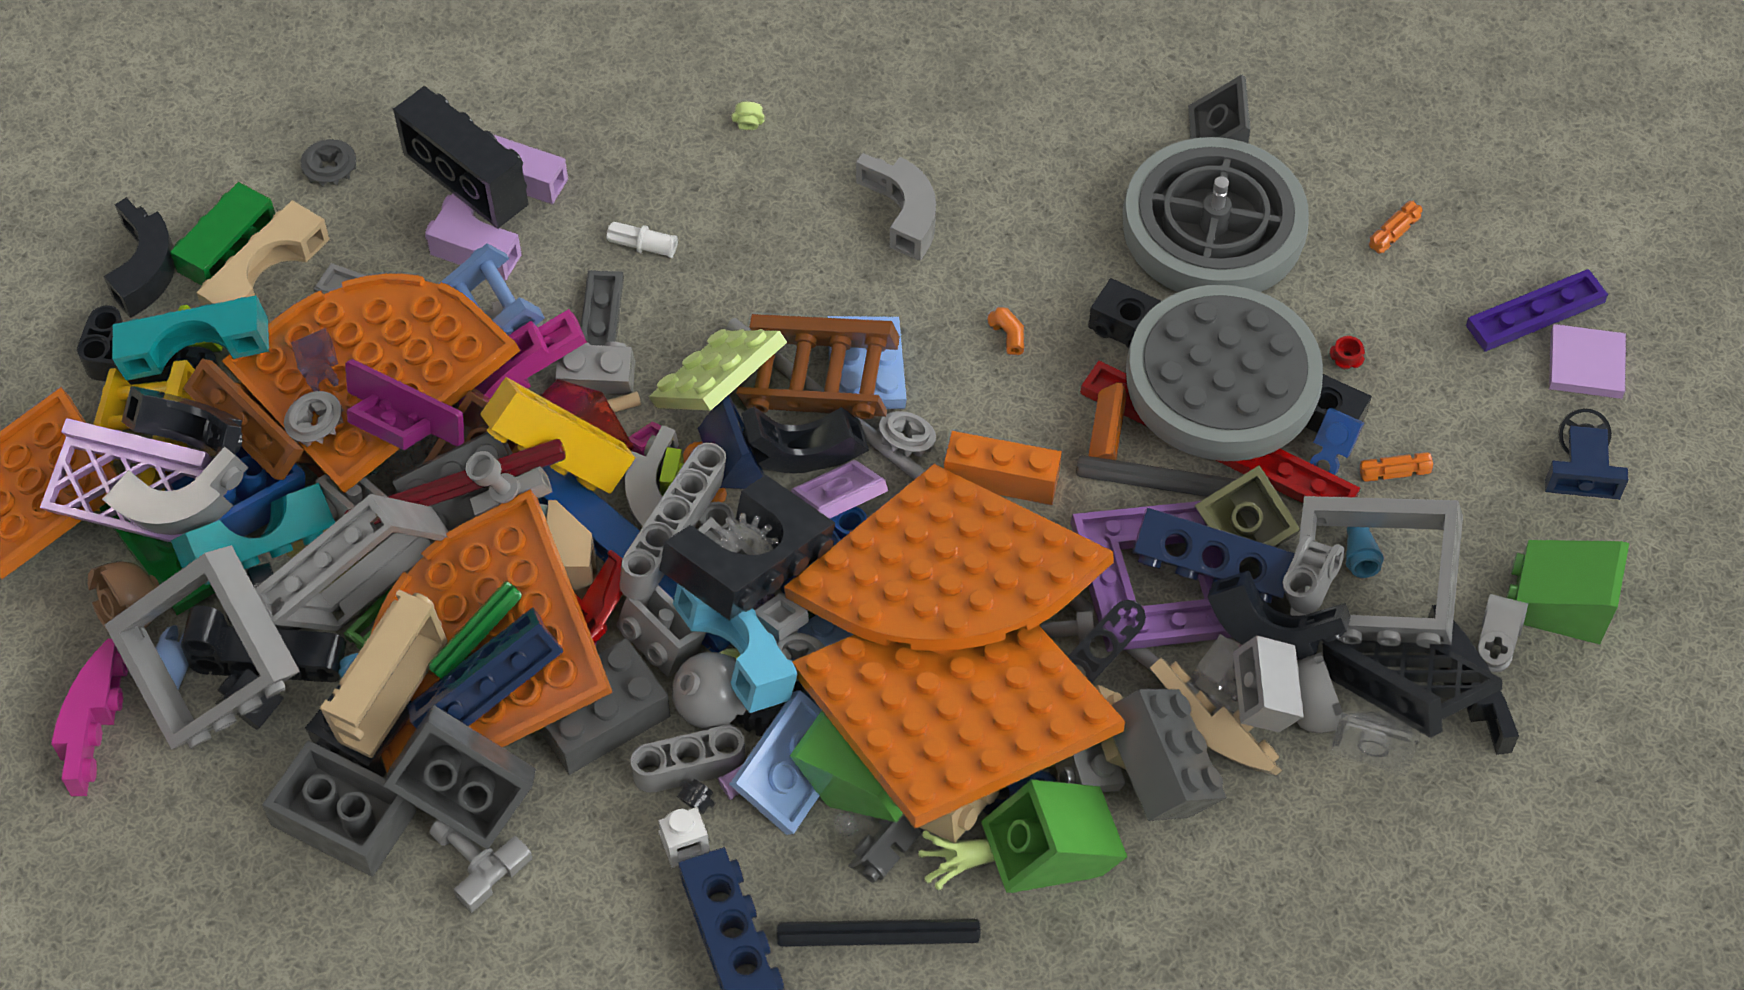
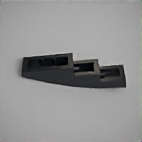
(1492, 708)

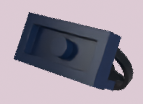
(1589, 466)

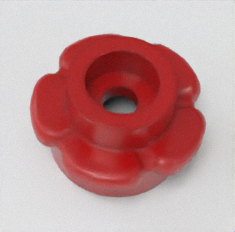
(1349, 345)

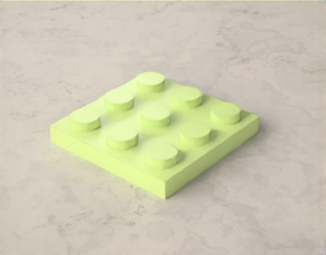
(716, 369)

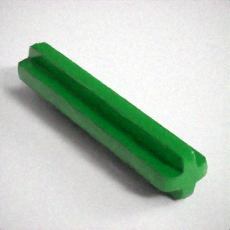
(475, 629)

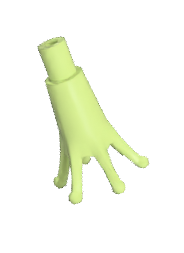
(958, 856)

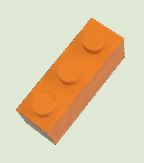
(1005, 466)

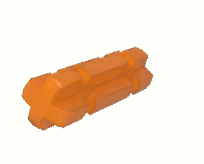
(1395, 227)
(1396, 466)

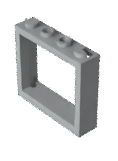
(1405, 514)
(294, 589)
(251, 623)

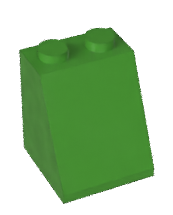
(1570, 585)
(840, 774)
(1052, 836)

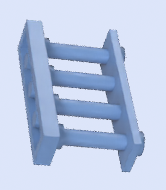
(484, 265)

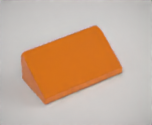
(1108, 422)

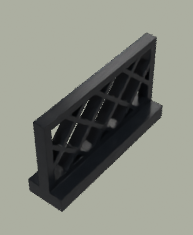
(1395, 689)

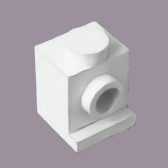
(682, 829)

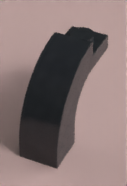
(151, 267)
(182, 420)
(807, 446)
(1247, 615)

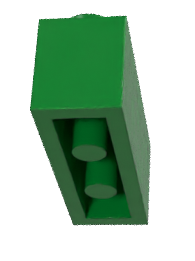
(222, 233)

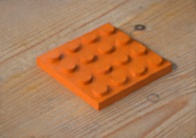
(26, 465)

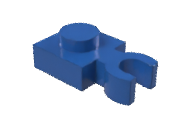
(1336, 436)

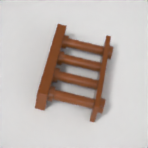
(840, 336)
(260, 432)

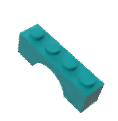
(148, 343)
(292, 518)

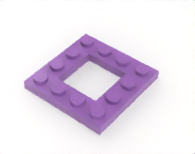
(1164, 622)

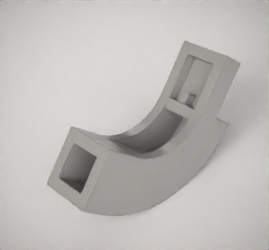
(913, 192)
(644, 474)
(182, 508)

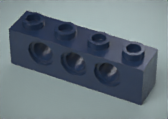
(1158, 526)
(715, 874)

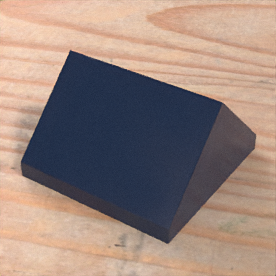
(725, 428)

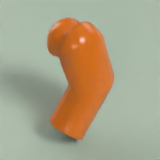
(1014, 329)

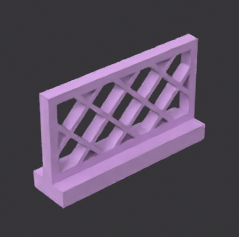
(121, 446)

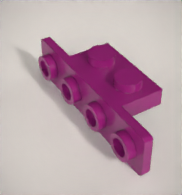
(397, 410)

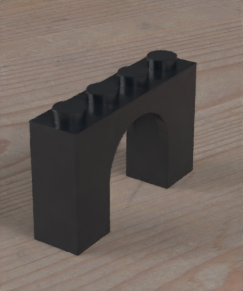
(737, 581)

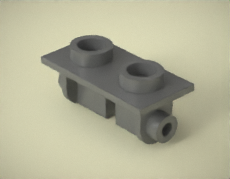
(875, 851)

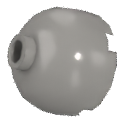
(705, 692)
(1318, 696)

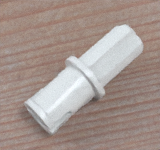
(642, 239)

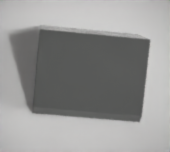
(1222, 112)

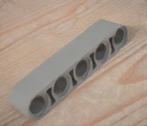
(677, 509)

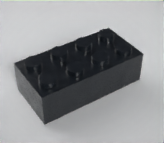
(461, 156)

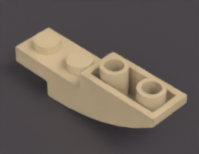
(1223, 729)

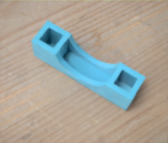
(761, 671)

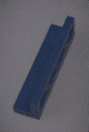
(490, 672)

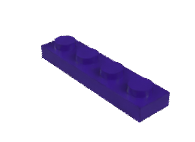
(1536, 310)

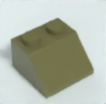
(1249, 510)

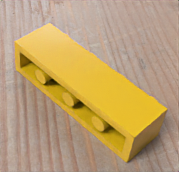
(533, 420)

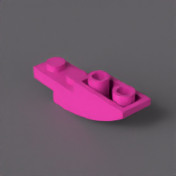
(538, 349)
(88, 705)

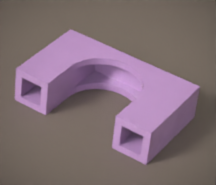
(459, 233)

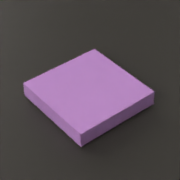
(1587, 361)
(841, 489)

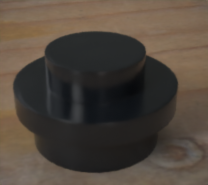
(696, 795)

